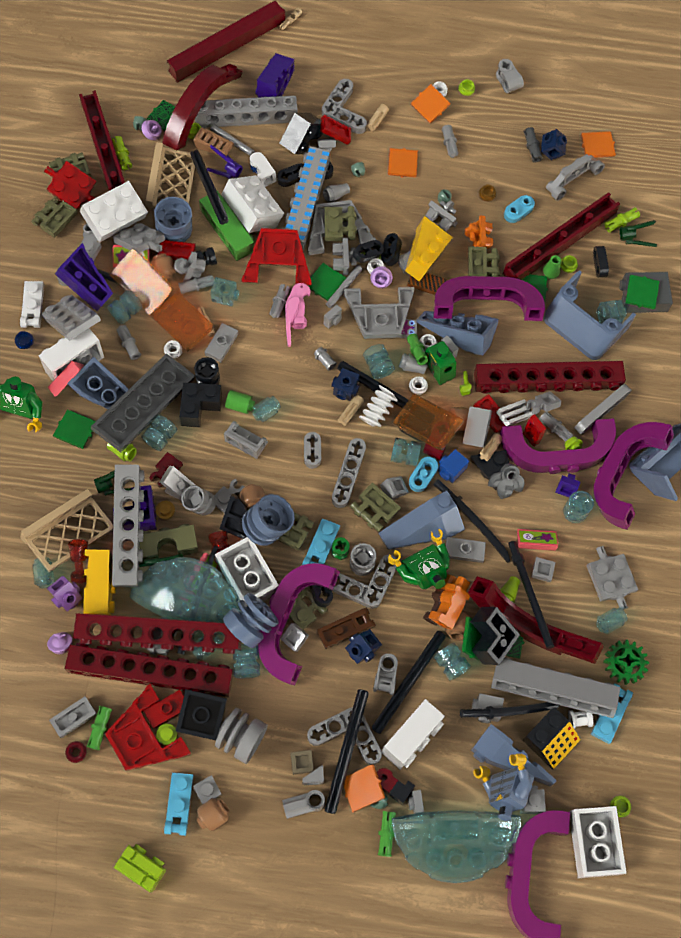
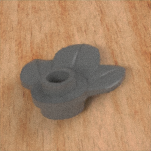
(507, 483)

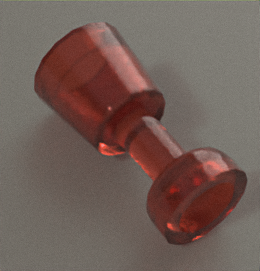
(77, 555)

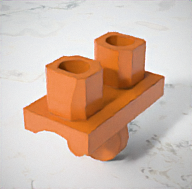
(477, 233)

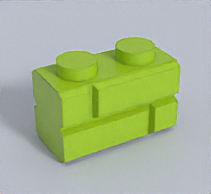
(140, 868)

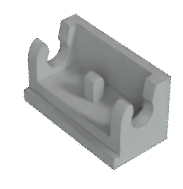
(477, 427)
(244, 440)

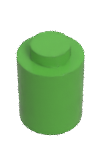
(239, 402)

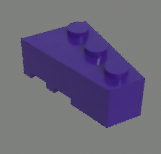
(275, 76)
(84, 278)

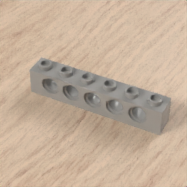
(247, 111)
(126, 474)

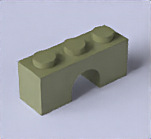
(182, 537)

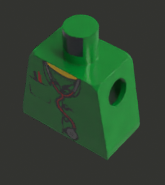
(439, 360)

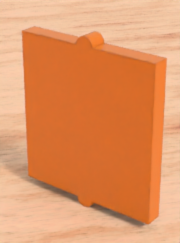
(430, 103)
(598, 144)
(402, 162)
(363, 788)

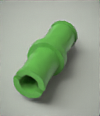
(417, 349)
(99, 728)
(386, 834)

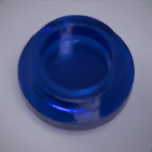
(24, 340)

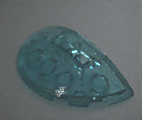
(185, 591)
(455, 843)

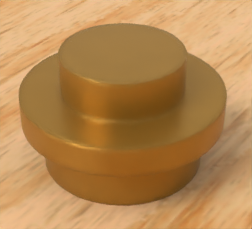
(487, 193)
(165, 510)

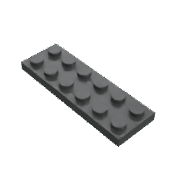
(142, 403)

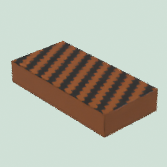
(429, 283)

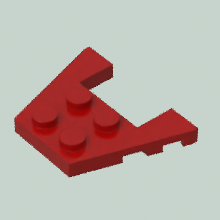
(277, 248)
(134, 739)

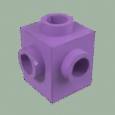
(65, 593)

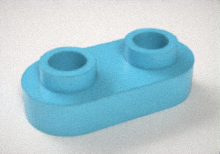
(521, 209)
(423, 475)

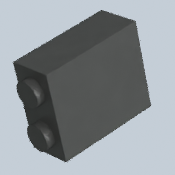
(664, 296)

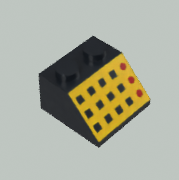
(552, 738)

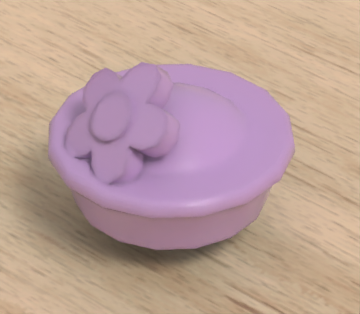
(151, 129)
(381, 277)
(60, 643)

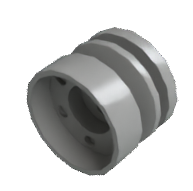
(241, 735)

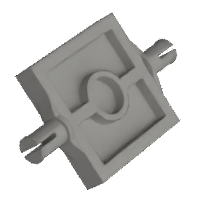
(140, 237)
(612, 577)

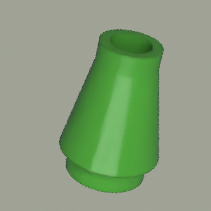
(552, 268)

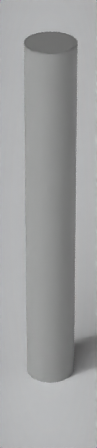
(236, 142)
(334, 298)

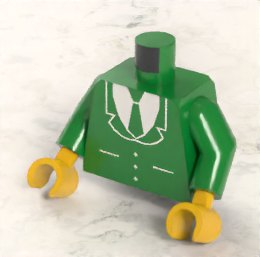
(21, 400)
(425, 567)

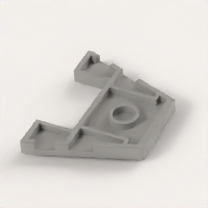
(318, 230)
(380, 319)

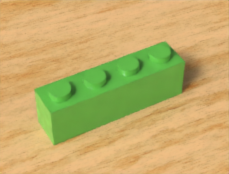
(233, 233)

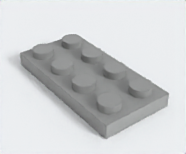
(70, 317)

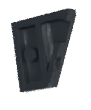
(491, 466)
(233, 517)

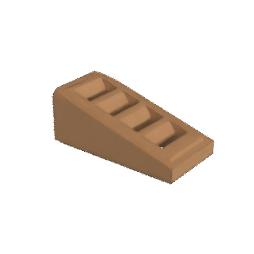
(204, 136)

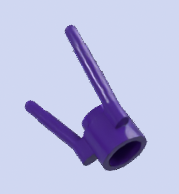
(232, 168)

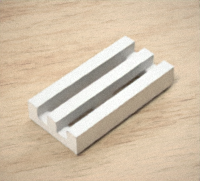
(503, 417)

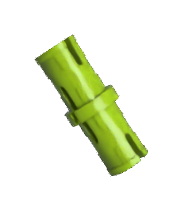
(122, 153)
(622, 220)

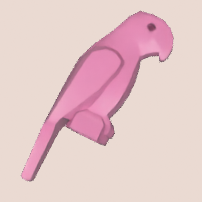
(296, 309)

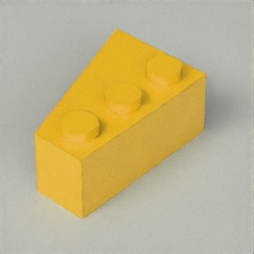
(426, 248)
(99, 583)

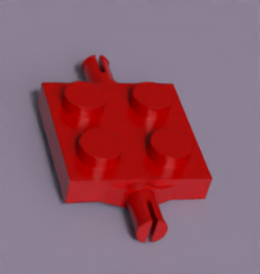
(70, 185)

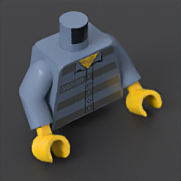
(508, 789)

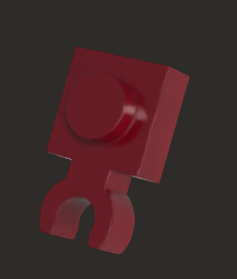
(166, 461)

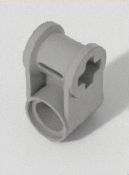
(509, 76)
(386, 678)

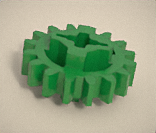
(635, 661)

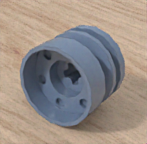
(174, 219)
(268, 520)
(249, 622)

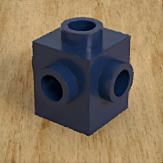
(553, 144)
(345, 385)
(363, 646)

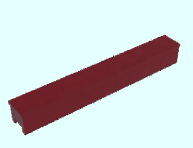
(226, 41)
(102, 140)
(562, 238)

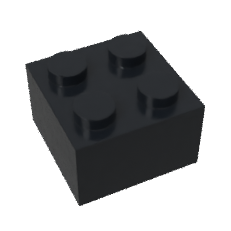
(201, 714)

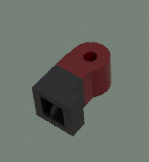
(394, 787)

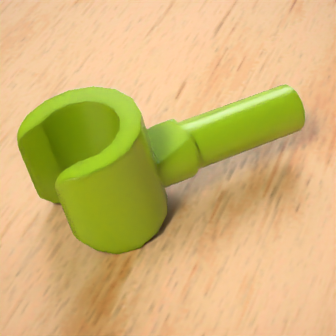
(465, 389)

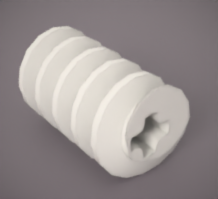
(379, 407)

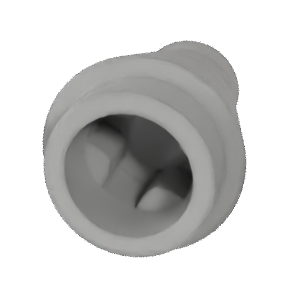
(335, 192)
(409, 364)

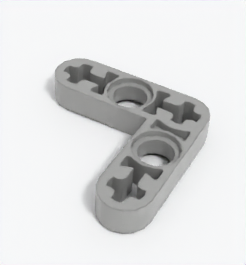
(338, 110)
(365, 591)
(342, 718)

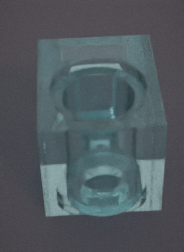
(221, 285)
(611, 309)

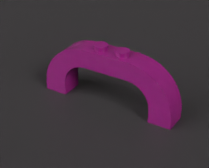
(489, 289)
(563, 460)
(616, 460)
(281, 605)
(518, 880)

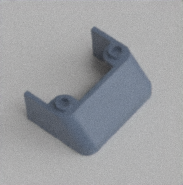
(581, 328)
(657, 466)

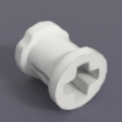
(580, 718)

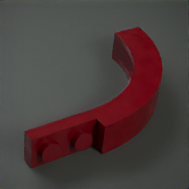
(192, 101)
(487, 594)

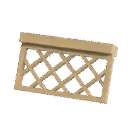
(156, 174)
(54, 520)

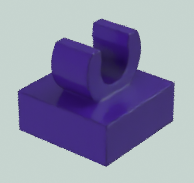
(567, 485)

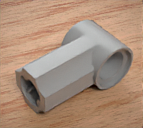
(301, 804)

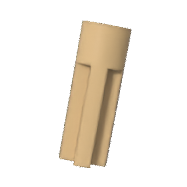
(377, 117)
(351, 409)
(490, 446)

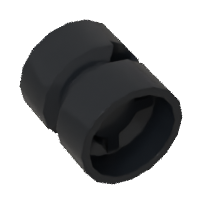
(207, 371)

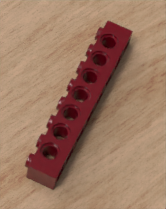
(556, 370)
(86, 622)
(78, 653)

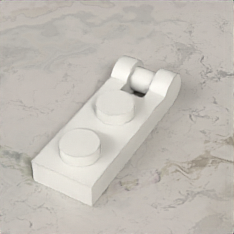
(32, 304)

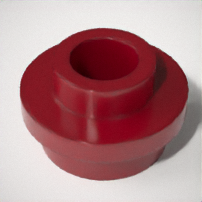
(71, 747)

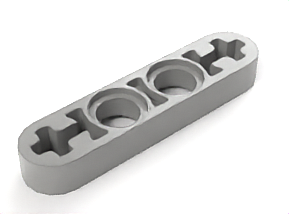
(603, 408)
(347, 472)

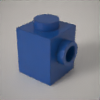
(452, 466)

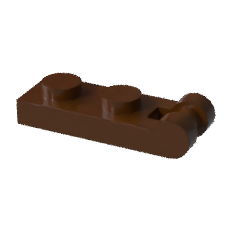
(345, 628)

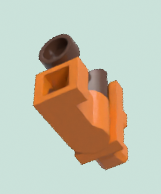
(448, 602)

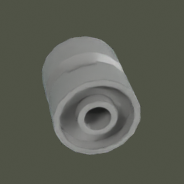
(198, 500)
(362, 559)

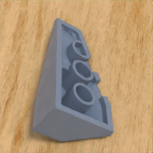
(468, 333)
(98, 384)
(418, 524)
(496, 749)

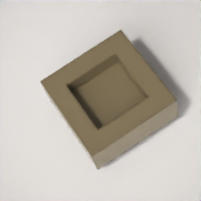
(302, 762)

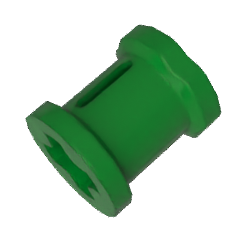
(337, 553)

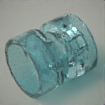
(124, 307)
(378, 361)
(159, 433)
(413, 451)
(578, 506)
(452, 661)
(246, 662)

